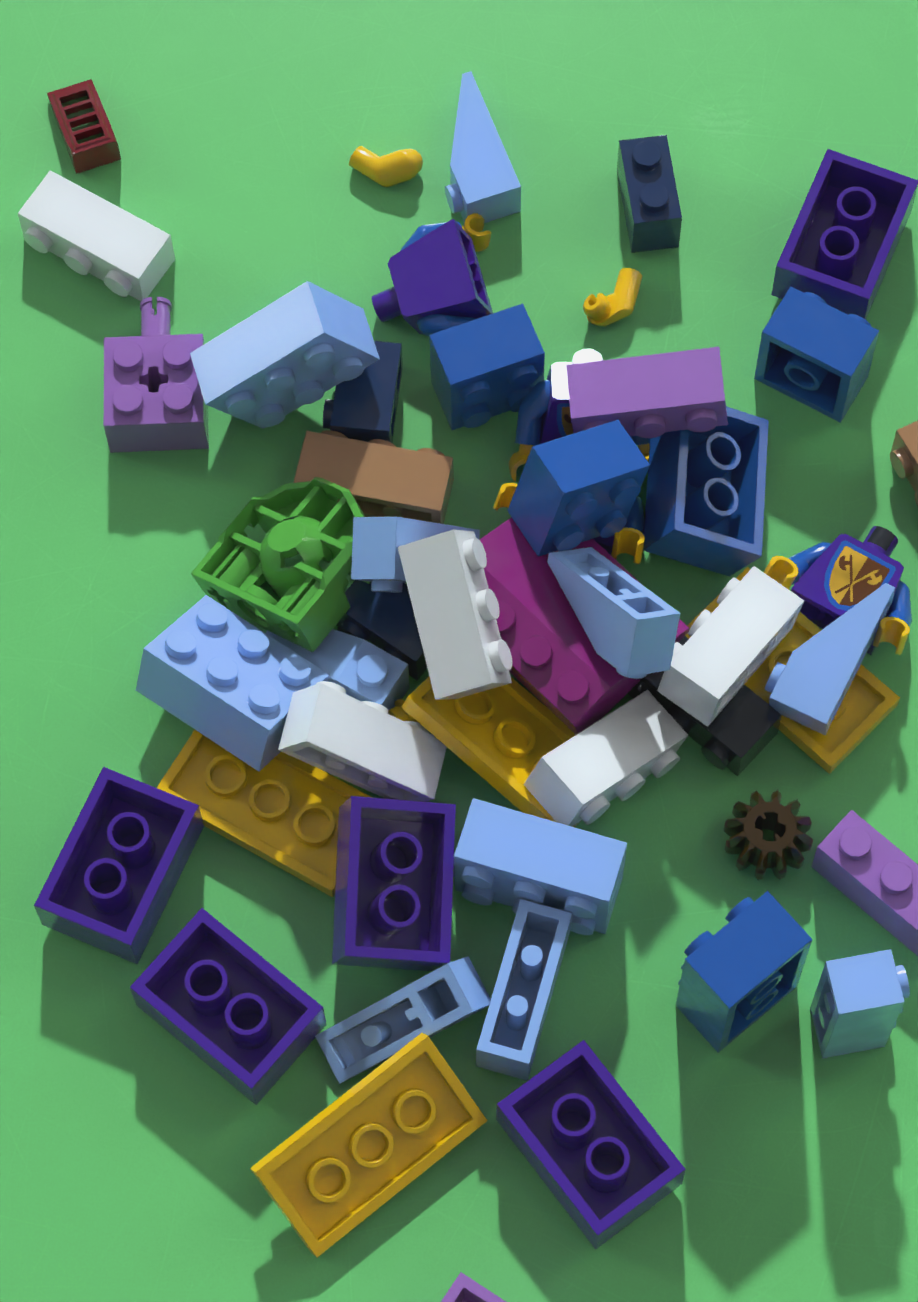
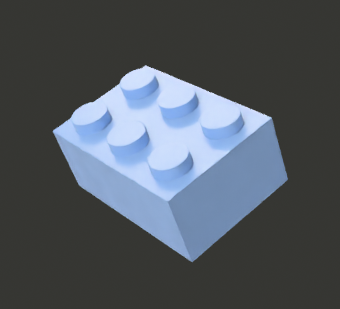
(285, 356)
(225, 680)
(530, 858)

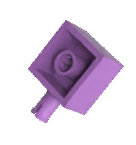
(153, 387)

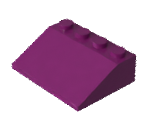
(544, 634)

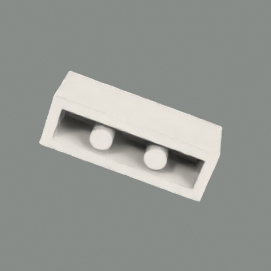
(96, 237)
(456, 614)
(729, 644)
(362, 743)
(607, 761)

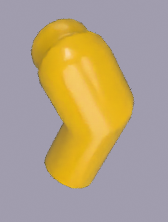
(387, 169)
(611, 308)

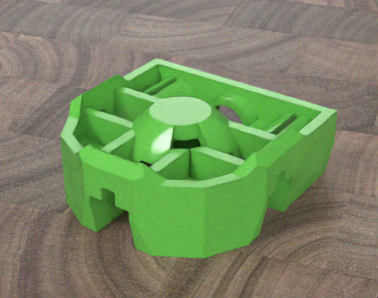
(296, 521)

